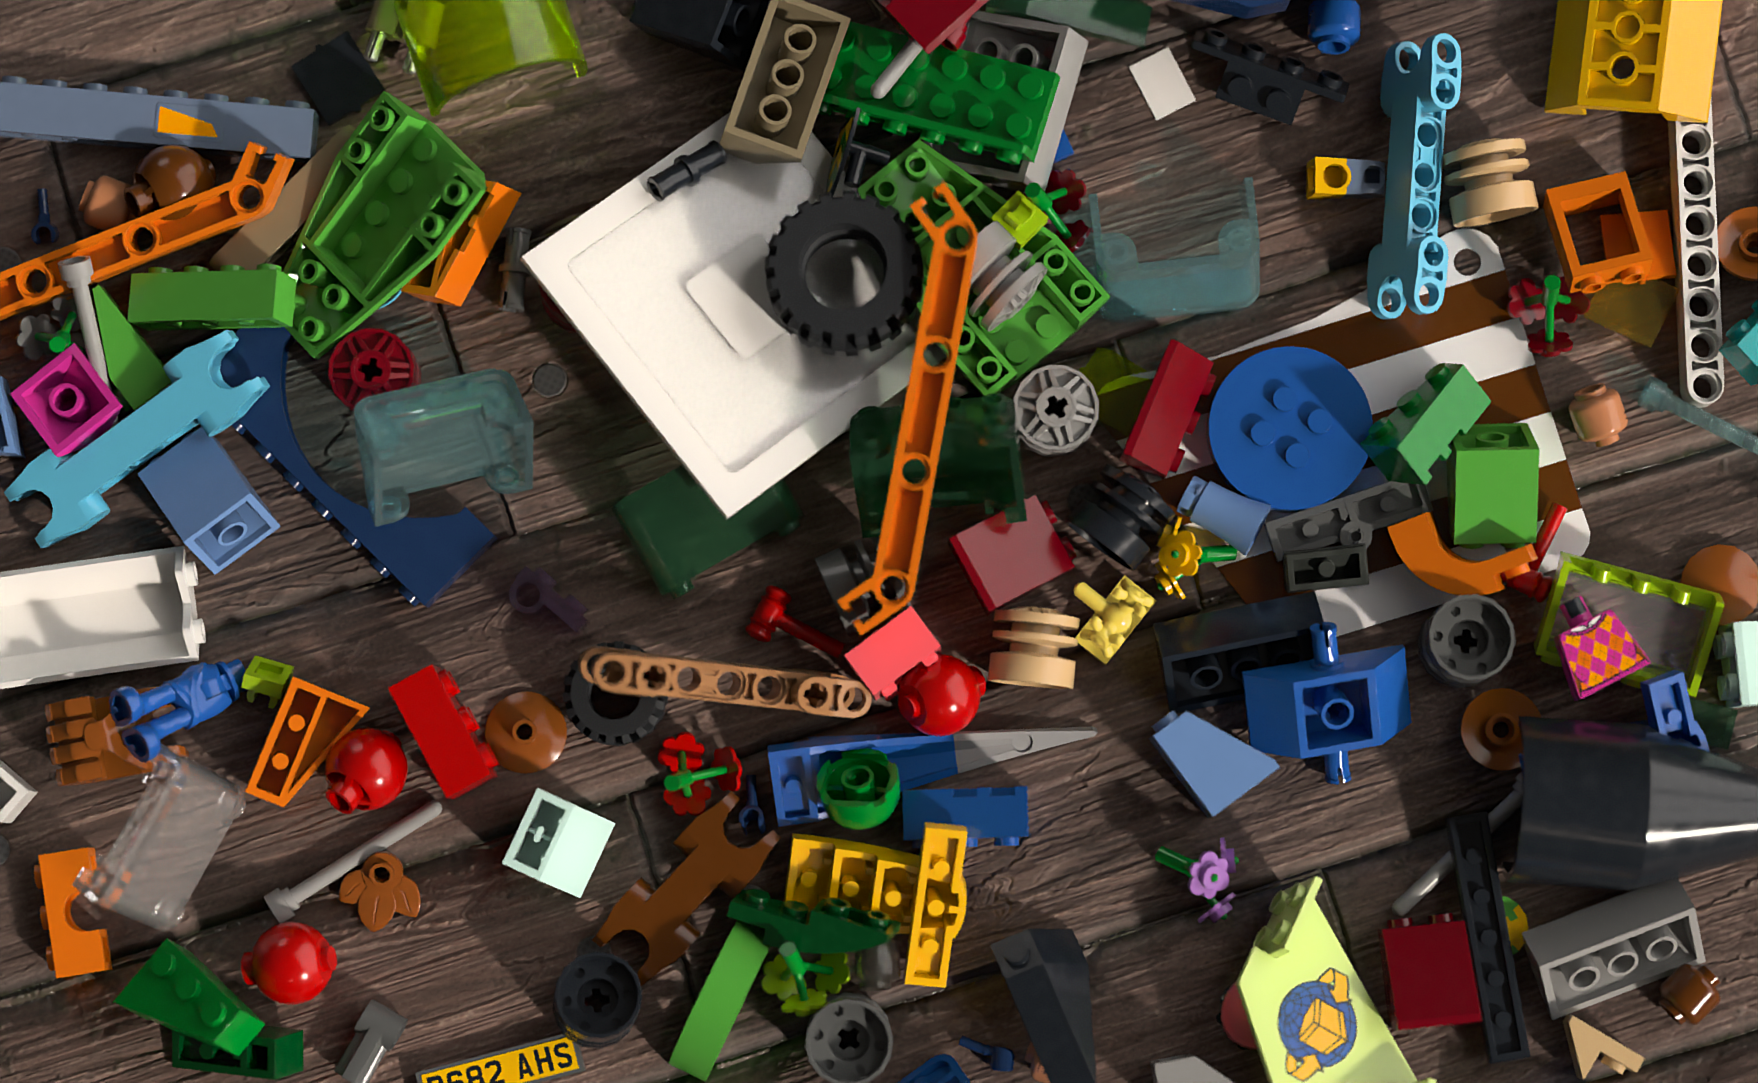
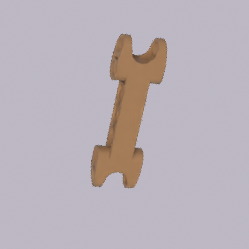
(791, 688)

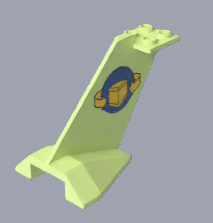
(1309, 1003)

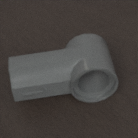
(374, 1036)

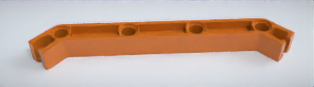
(118, 249)
(923, 411)

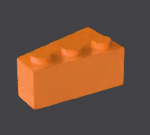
(459, 263)
(300, 739)

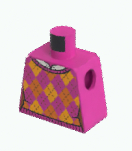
(1595, 649)

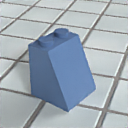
(208, 500)
(1209, 761)

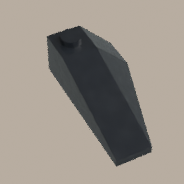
(1053, 998)

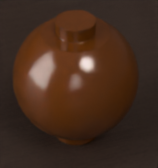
(167, 177)

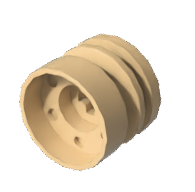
(1489, 182)
(1033, 648)

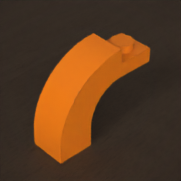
(1434, 563)

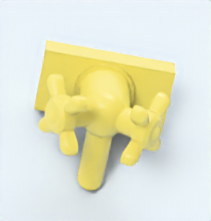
(1113, 617)

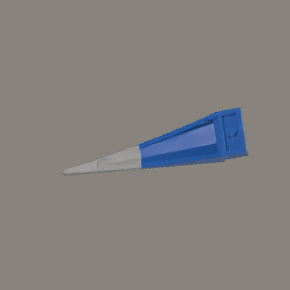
(916, 755)

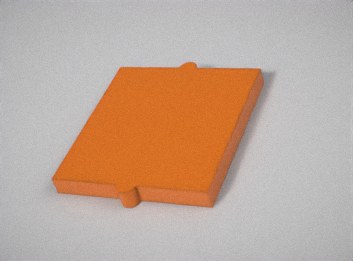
(1657, 230)

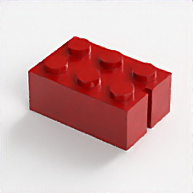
(445, 731)

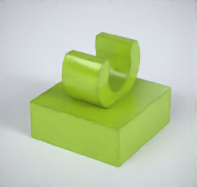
(1020, 218)
(267, 678)

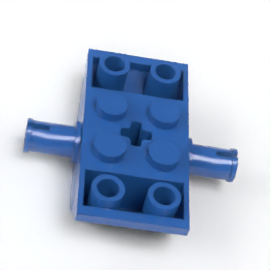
(1292, 709)

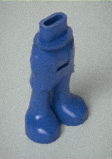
(196, 696)

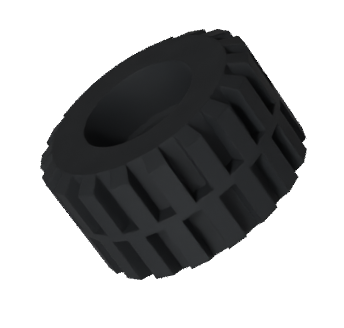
(599, 727)

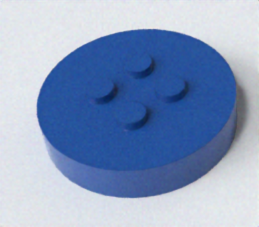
(1289, 428)

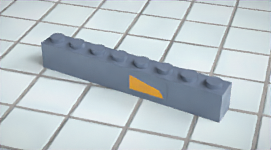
(153, 121)

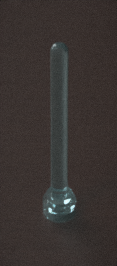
(1660, 398)

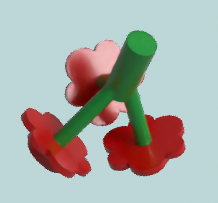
(686, 788)

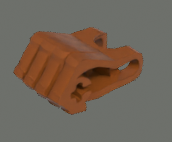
(92, 742)

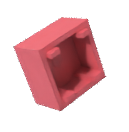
(892, 652)

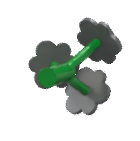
(42, 337)

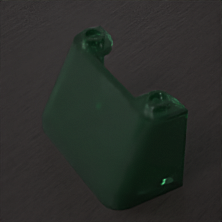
(684, 533)

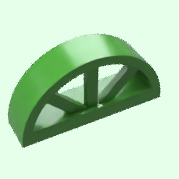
(720, 1000)

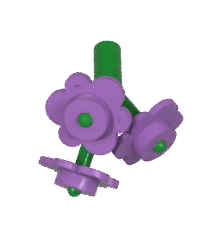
(1205, 875)

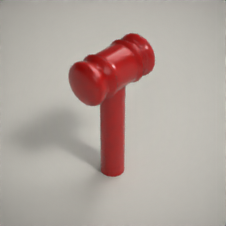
(1534, 582)
(771, 614)

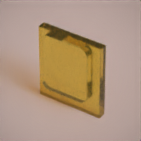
(1633, 309)

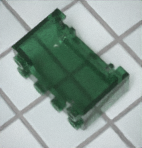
(975, 464)

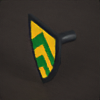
(859, 154)

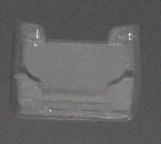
(165, 842)

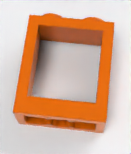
(1589, 196)

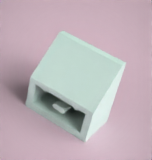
(1738, 653)
(558, 843)

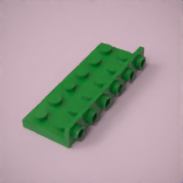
(943, 95)

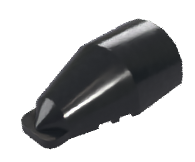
(1627, 806)

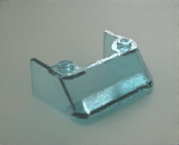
(1183, 284)

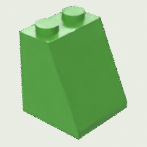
(1493, 486)

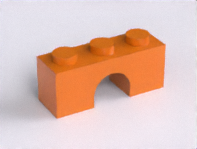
(71, 948)

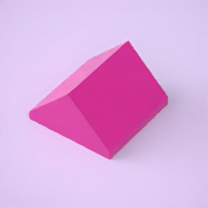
(68, 402)

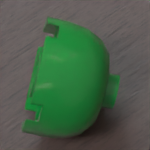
(859, 788)

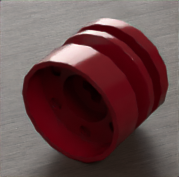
(361, 351)

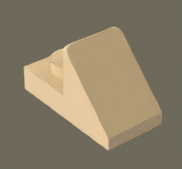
(1587, 1043)

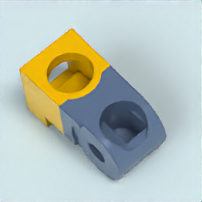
(1344, 178)

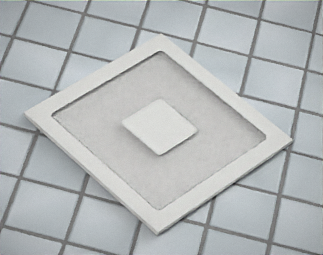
(688, 327)

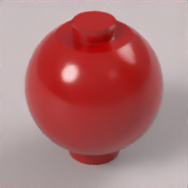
(941, 696)
(365, 770)
(290, 963)

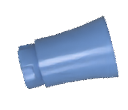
(1224, 513)

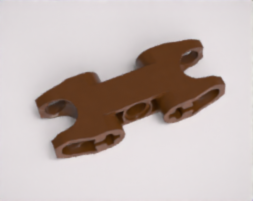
(664, 912)

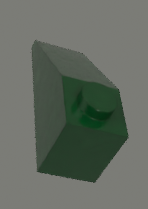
(270, 1055)

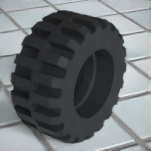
(838, 220)

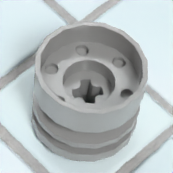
(999, 279)
(1051, 434)

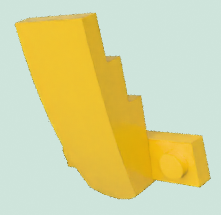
(918, 891)

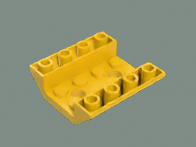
(1666, 39)

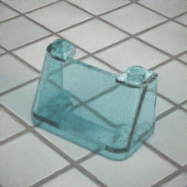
(441, 437)

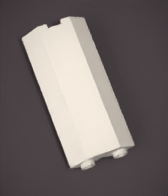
(98, 617)

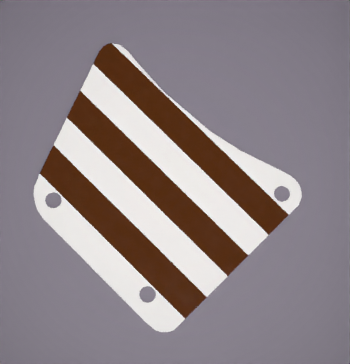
(1388, 362)

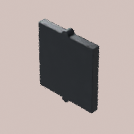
(338, 78)

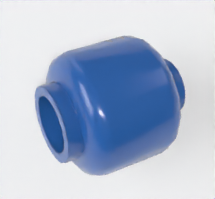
(1334, 25)

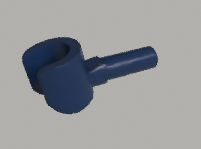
(44, 218)
(751, 811)
(1001, 1057)

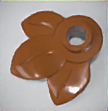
(377, 896)

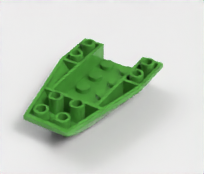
(377, 221)
(1053, 314)

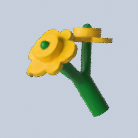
(1184, 557)

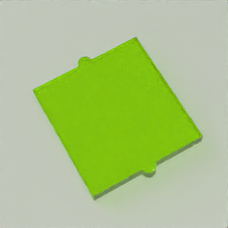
(1117, 392)

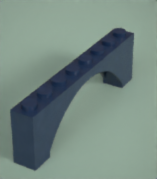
(419, 552)

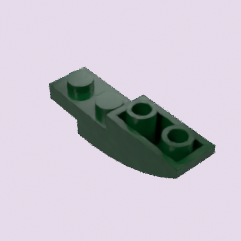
(825, 929)

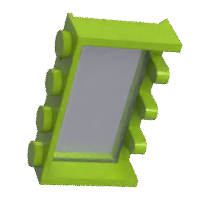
(1664, 617)

